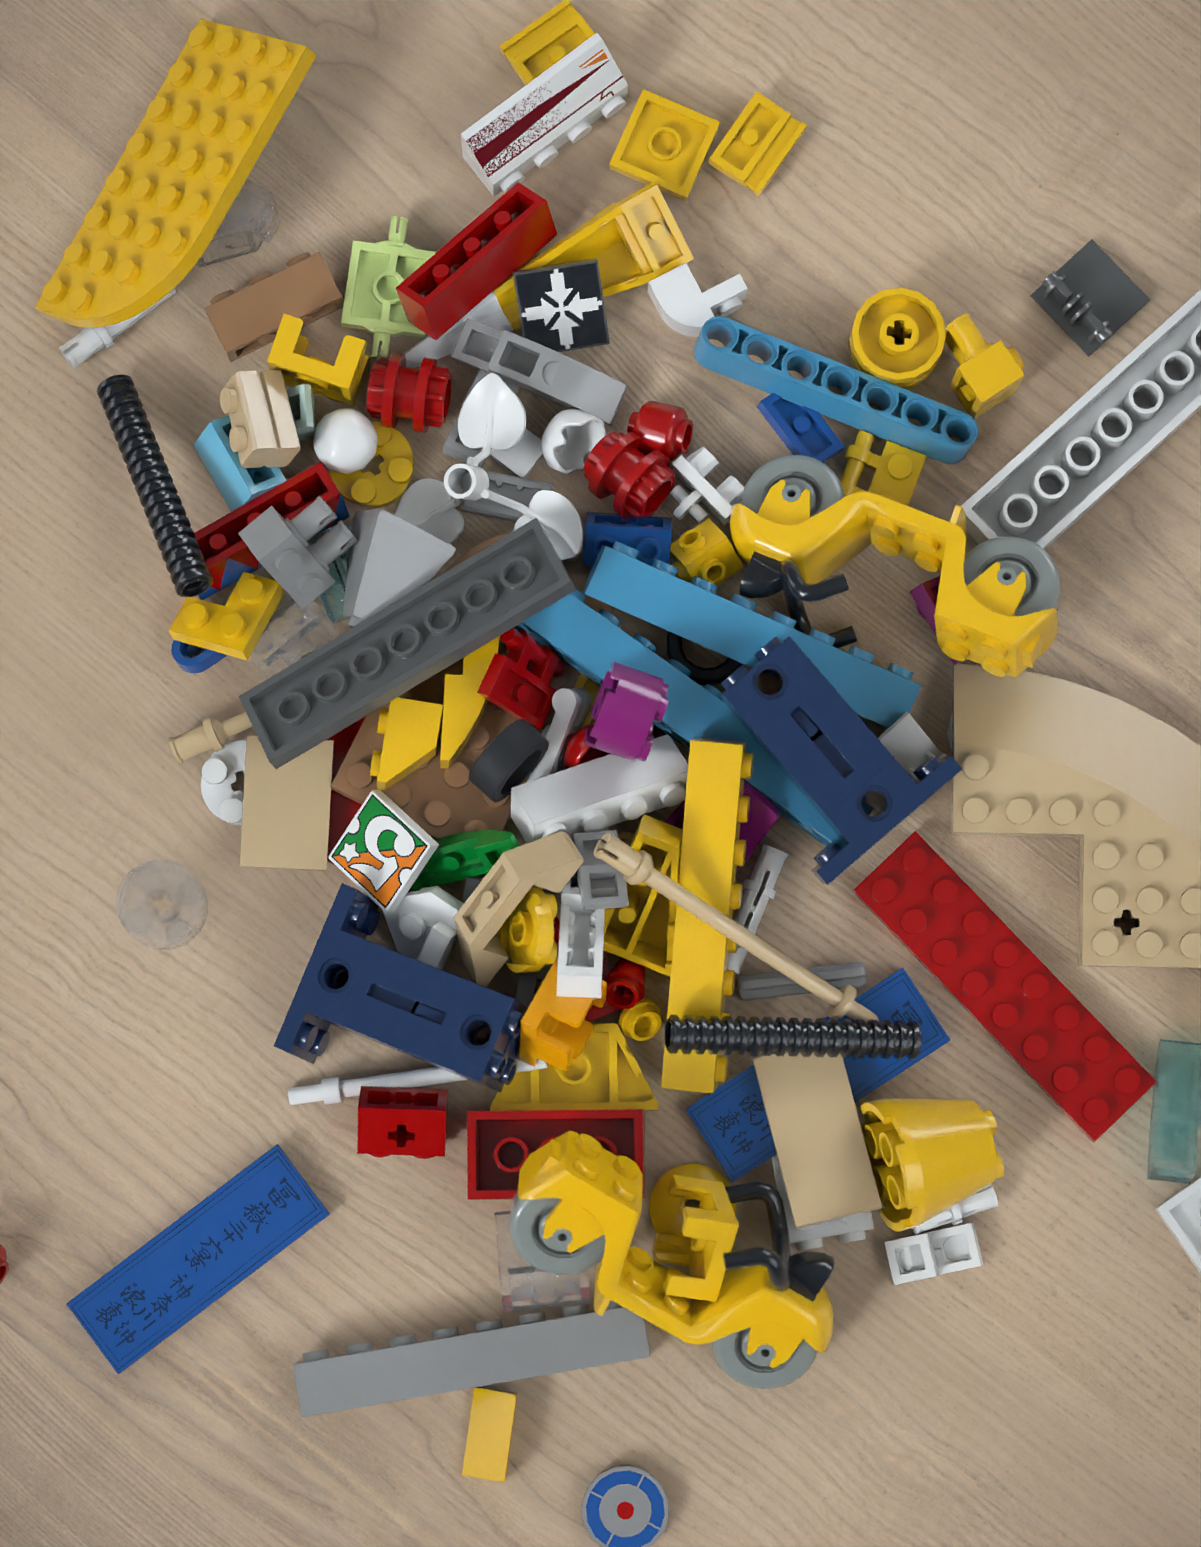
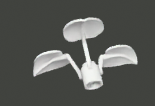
(488, 420)

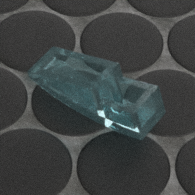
(1175, 1112)

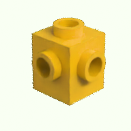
(704, 554)

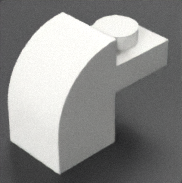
(686, 307)

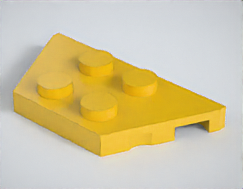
(600, 1080)

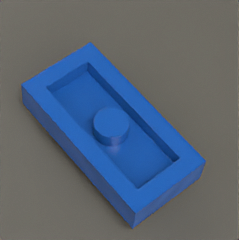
(800, 428)

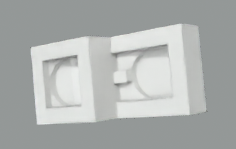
(933, 1253)

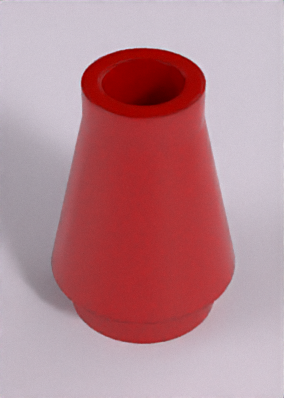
(625, 984)

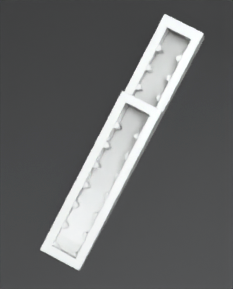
(579, 945)

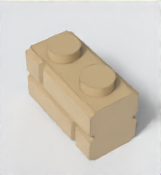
(260, 419)

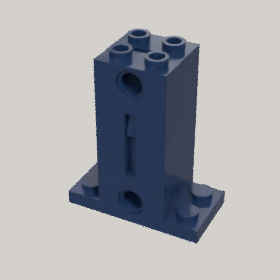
(829, 753)
(398, 1002)

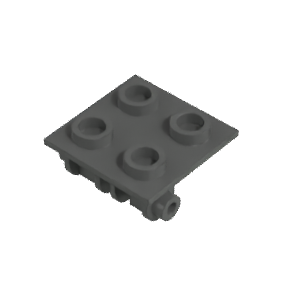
(1090, 297)

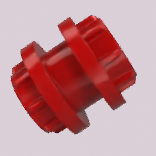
(409, 392)
(635, 479)

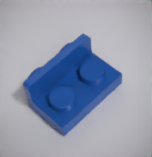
(647, 535)

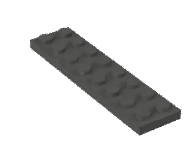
(406, 643)

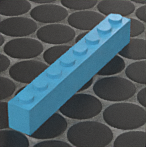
(739, 632)

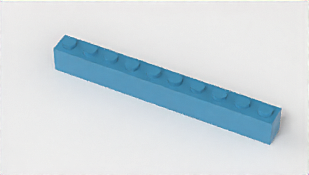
(594, 640)

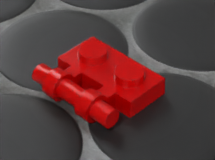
(516, 689)

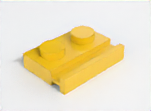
(546, 41)
(757, 144)

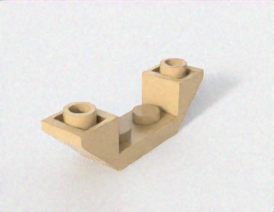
(541, 863)

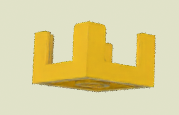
(334, 382)
(707, 1235)

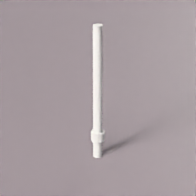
(335, 1090)

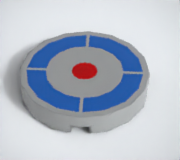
(625, 1508)

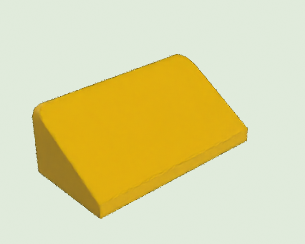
(489, 1434)

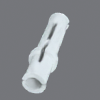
(93, 339)
(771, 863)

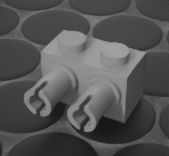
(287, 555)

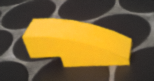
(463, 704)

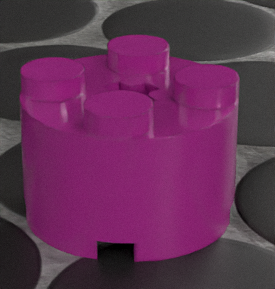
(625, 712)

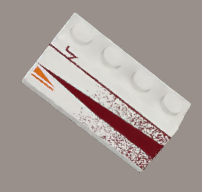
(545, 116)

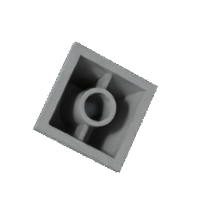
(388, 562)

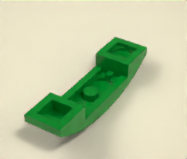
(464, 856)

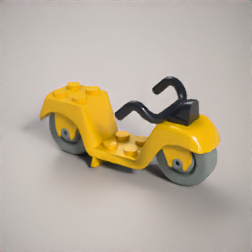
(801, 528)
(582, 1210)

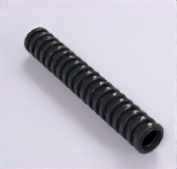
(154, 486)
(792, 1037)

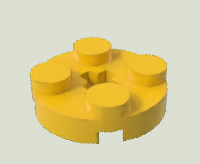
(390, 483)
(530, 932)

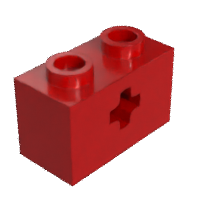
(402, 1121)

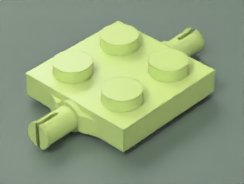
(371, 287)

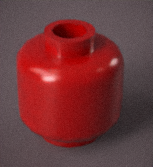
(662, 429)

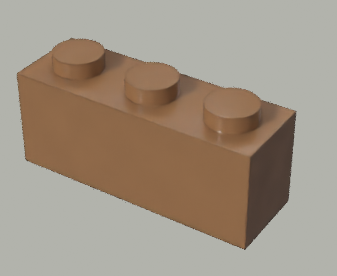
(253, 315)

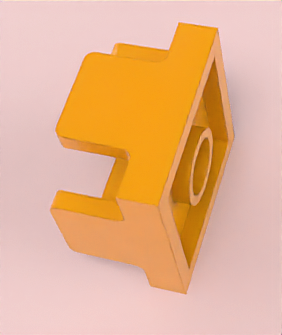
(555, 1025)

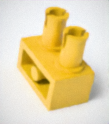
(986, 371)

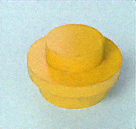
(641, 1020)

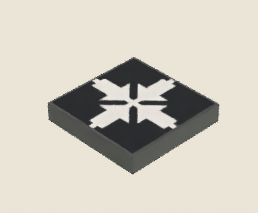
(562, 305)

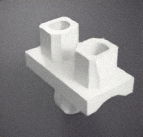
(692, 475)

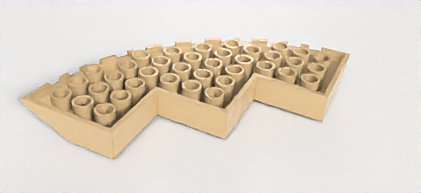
(1095, 768)

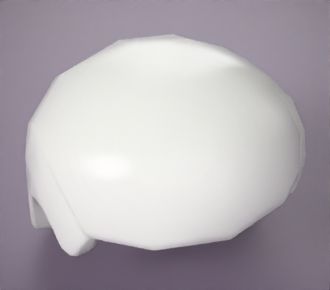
(571, 438)
(345, 441)

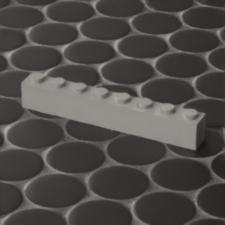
(469, 1359)

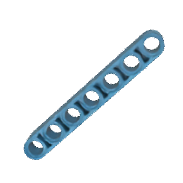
(813, 390)

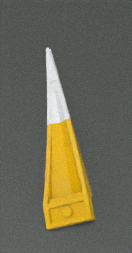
(629, 238)

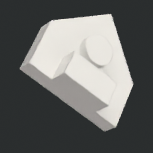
(425, 925)

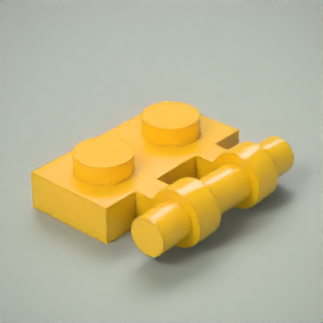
(894, 470)

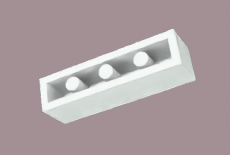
(600, 793)

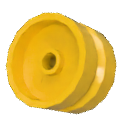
(901, 315)

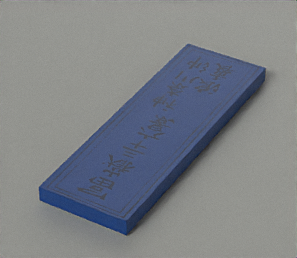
(735, 1116)
(198, 1259)

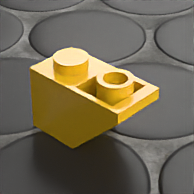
(409, 739)

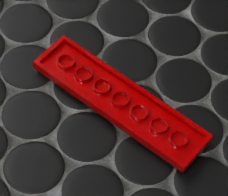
(1004, 986)

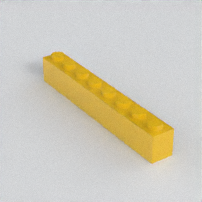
(707, 870)

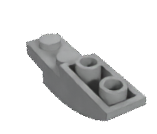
(539, 370)

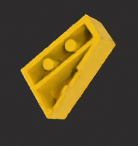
(647, 925)

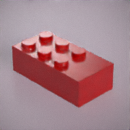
(504, 1140)

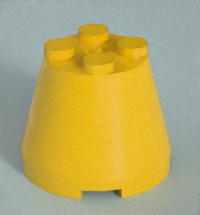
(928, 1155)

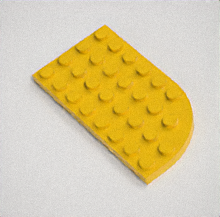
(176, 175)

